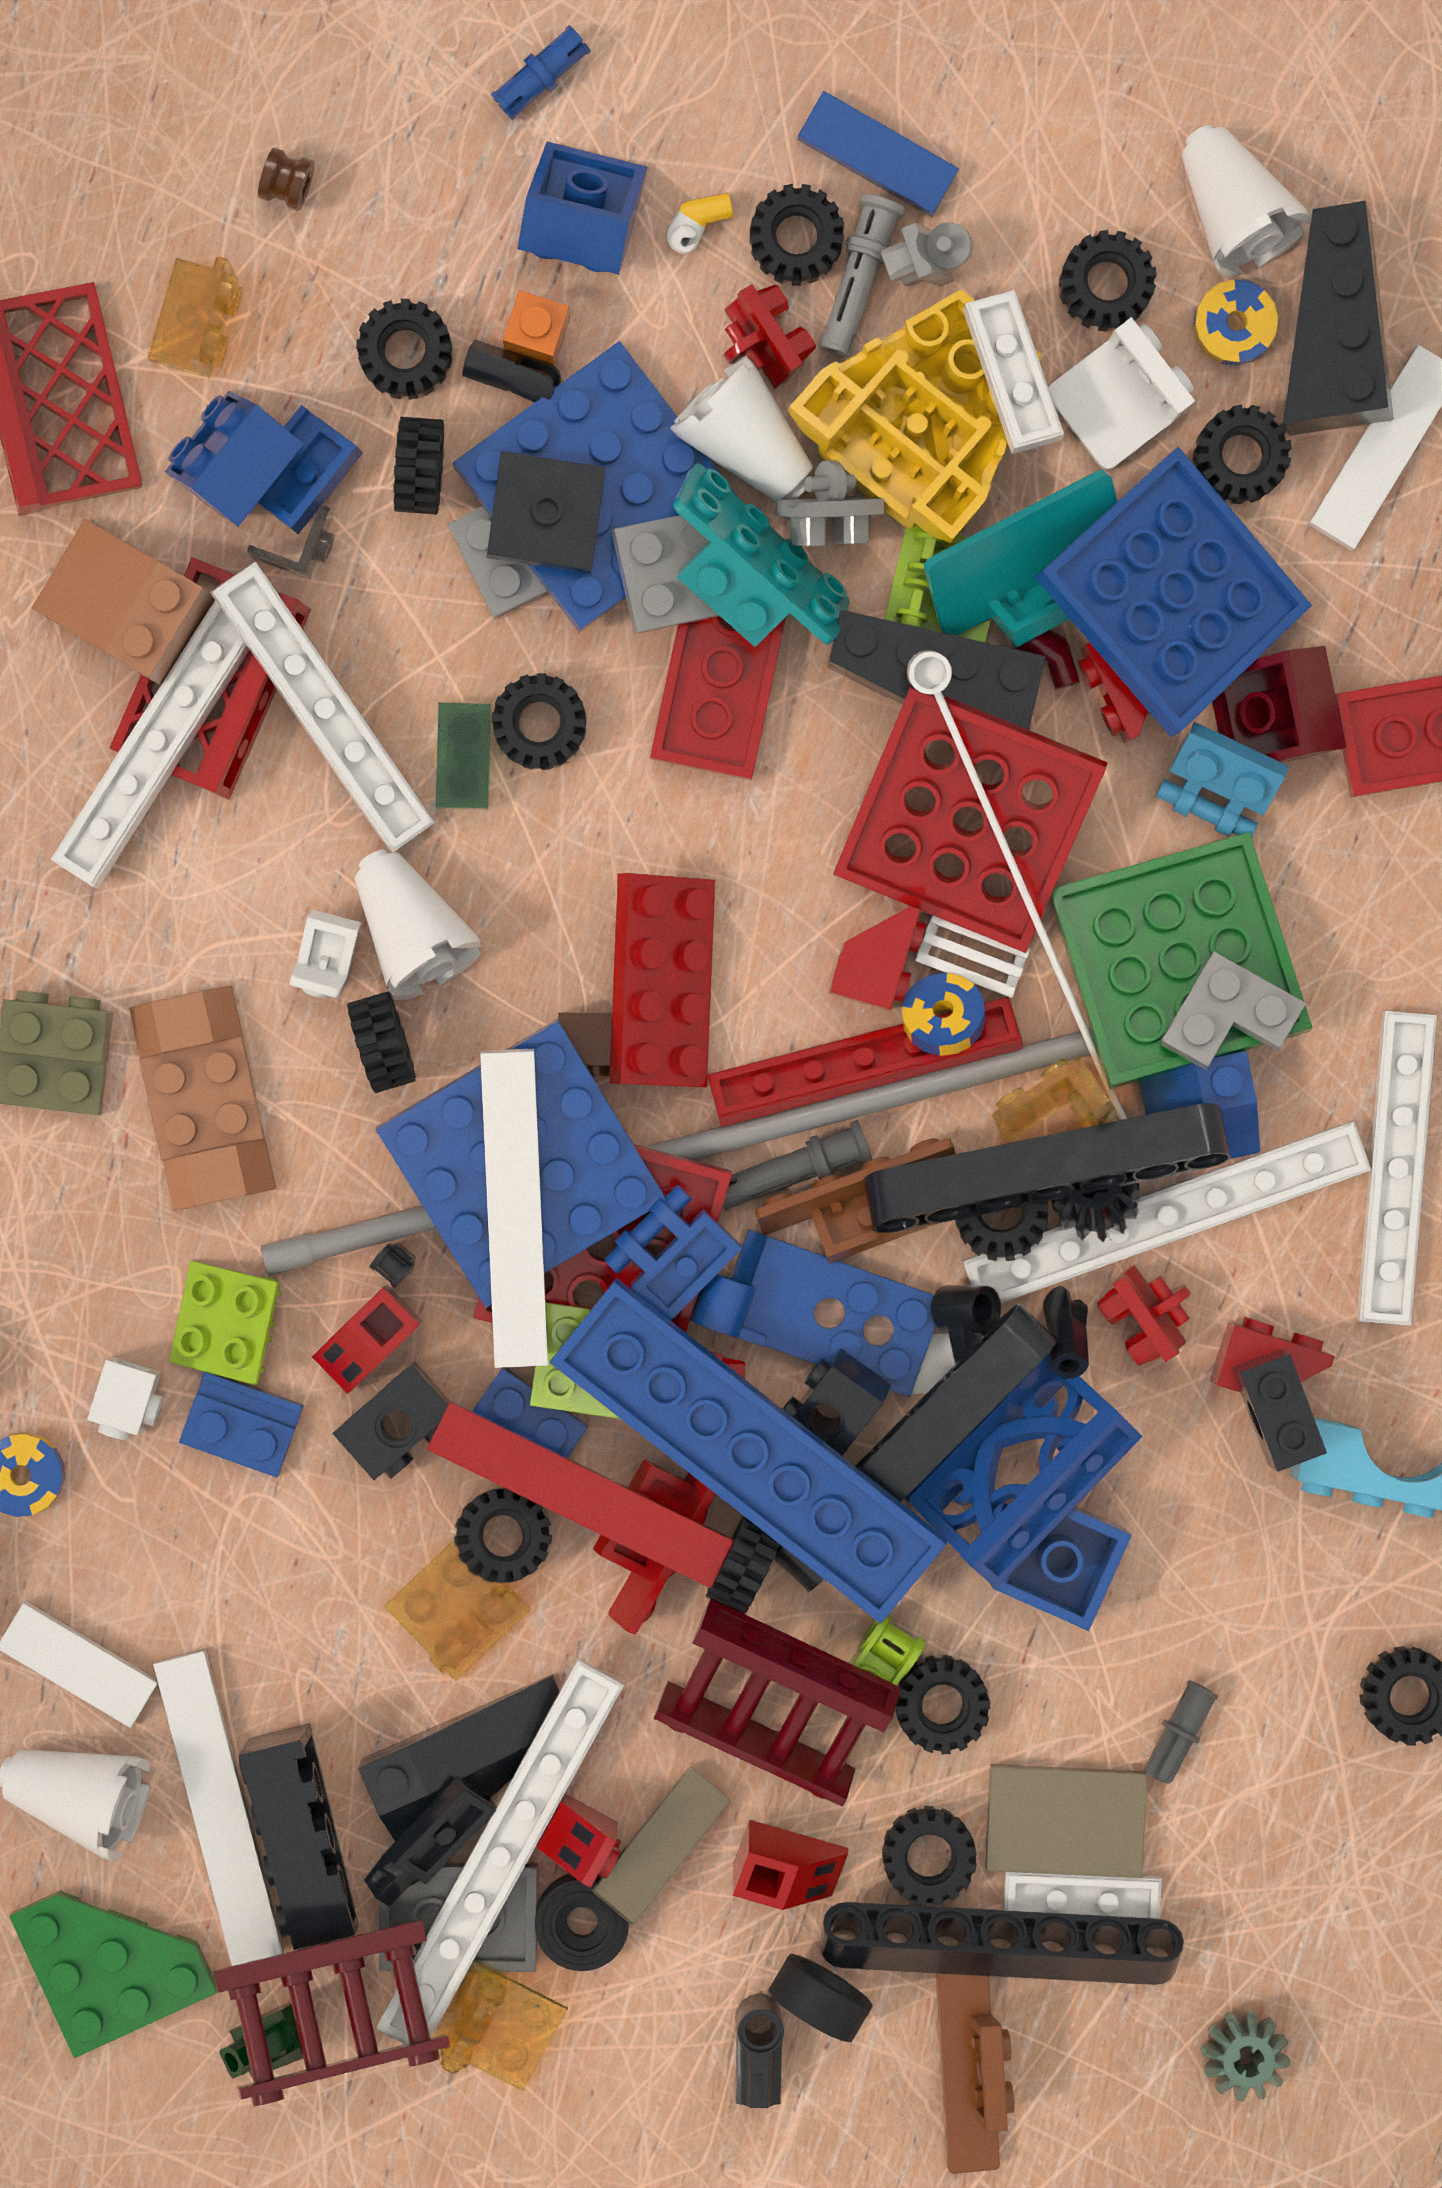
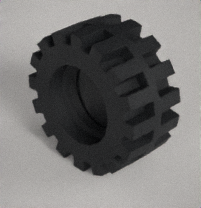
(929, 1888)

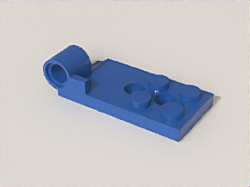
(775, 1299)

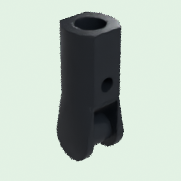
(510, 371)
(394, 1263)
(1067, 1322)

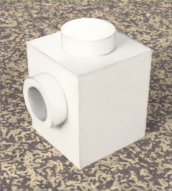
(125, 1398)

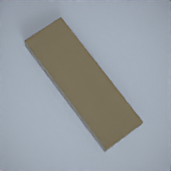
(661, 1845)

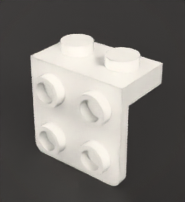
(1121, 395)

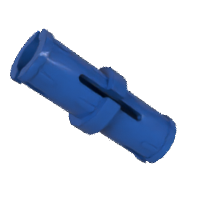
(540, 72)

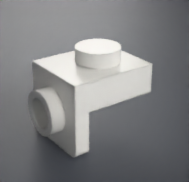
(325, 954)

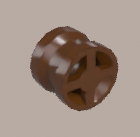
(286, 179)

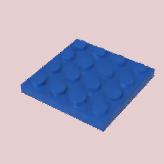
(603, 419)
(1173, 591)
(586, 1160)

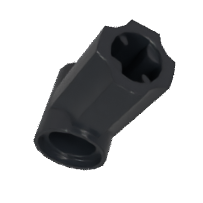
(965, 1314)
(758, 2054)

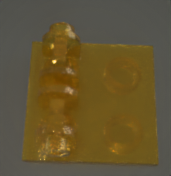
(455, 1612)
(498, 2026)

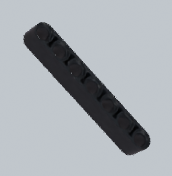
(1047, 1168)
(947, 1413)
(1021, 1929)

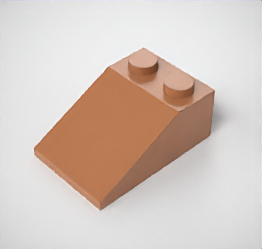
(123, 601)

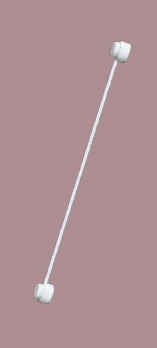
(930, 674)

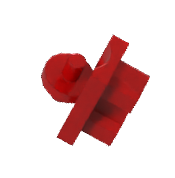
(760, 336)
(1151, 1310)

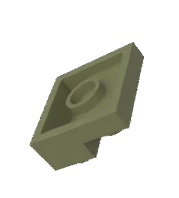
(54, 1053)

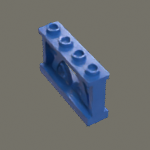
(1018, 1528)

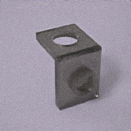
(316, 548)

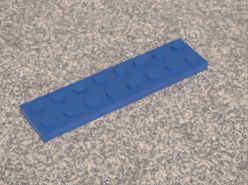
(748, 1451)

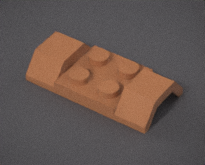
(202, 1098)

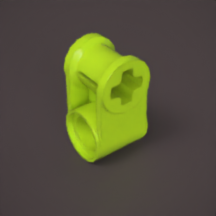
(883, 1660)

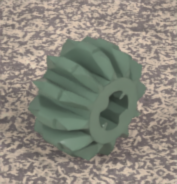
(1265, 2055)

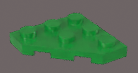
(107, 1969)

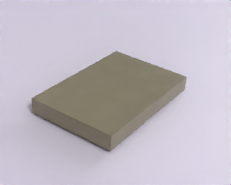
(1066, 1821)

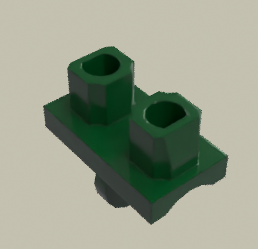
(281, 2041)

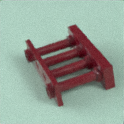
(794, 1665)
(295, 1971)

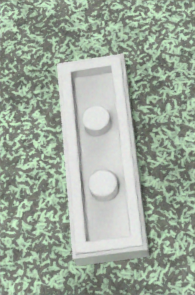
(1013, 372)
(78, 1664)
(1083, 1894)

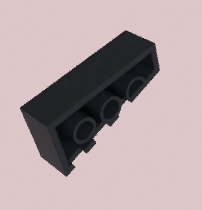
(1339, 339)
(982, 676)
(298, 1837)

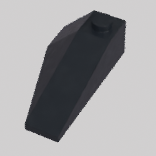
(476, 1746)

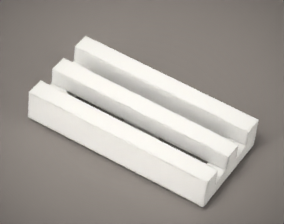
(1013, 970)

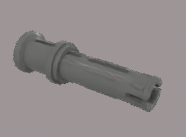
(818, 1159)

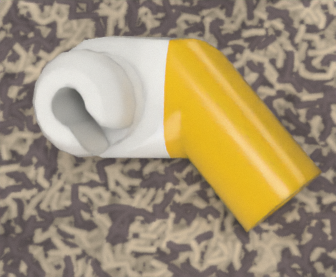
(693, 218)

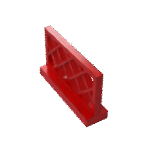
(15, 421)
(240, 719)

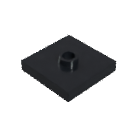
(545, 512)

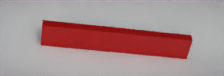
(849, 1067)
(580, 1494)

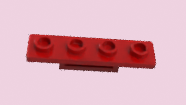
(647, 1577)

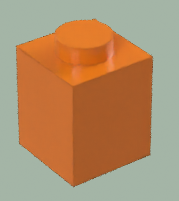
(536, 327)

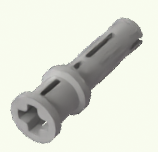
(865, 247)

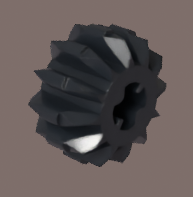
(1098, 1210)

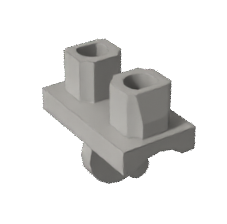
(928, 254)
(810, 515)

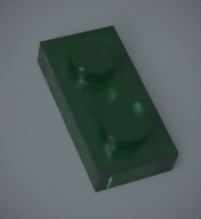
(463, 756)

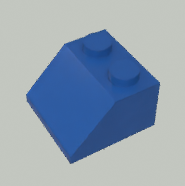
(581, 208)

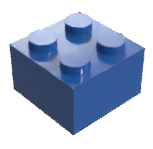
(1070, 1568)

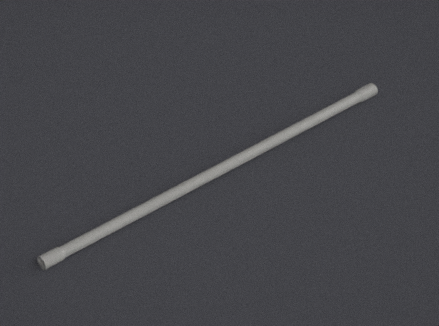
(308, 1249)

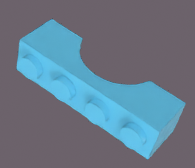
(1351, 1469)

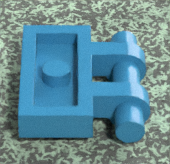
(1226, 769)

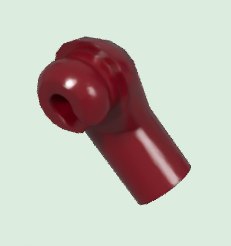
(1057, 656)

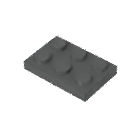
(512, 1938)

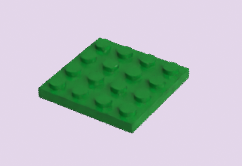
(1147, 935)

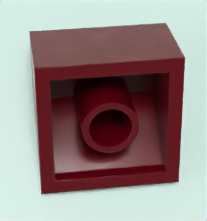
(1283, 706)

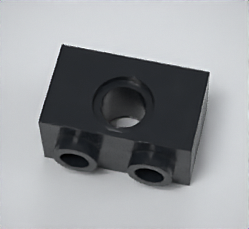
(848, 1388)
(1279, 1410)
(365, 1433)

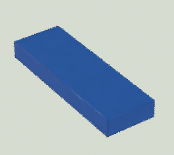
(877, 153)

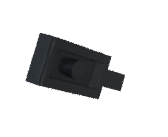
(430, 1840)

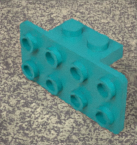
(997, 567)
(749, 568)

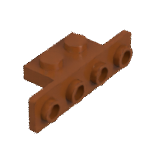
(841, 1205)
(972, 2073)

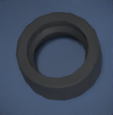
(820, 1998)

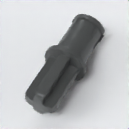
(1180, 1732)

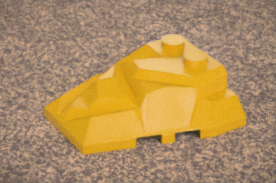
(912, 420)

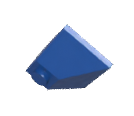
(1224, 1083)

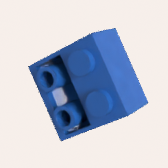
(232, 456)

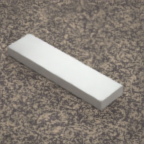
(1382, 452)

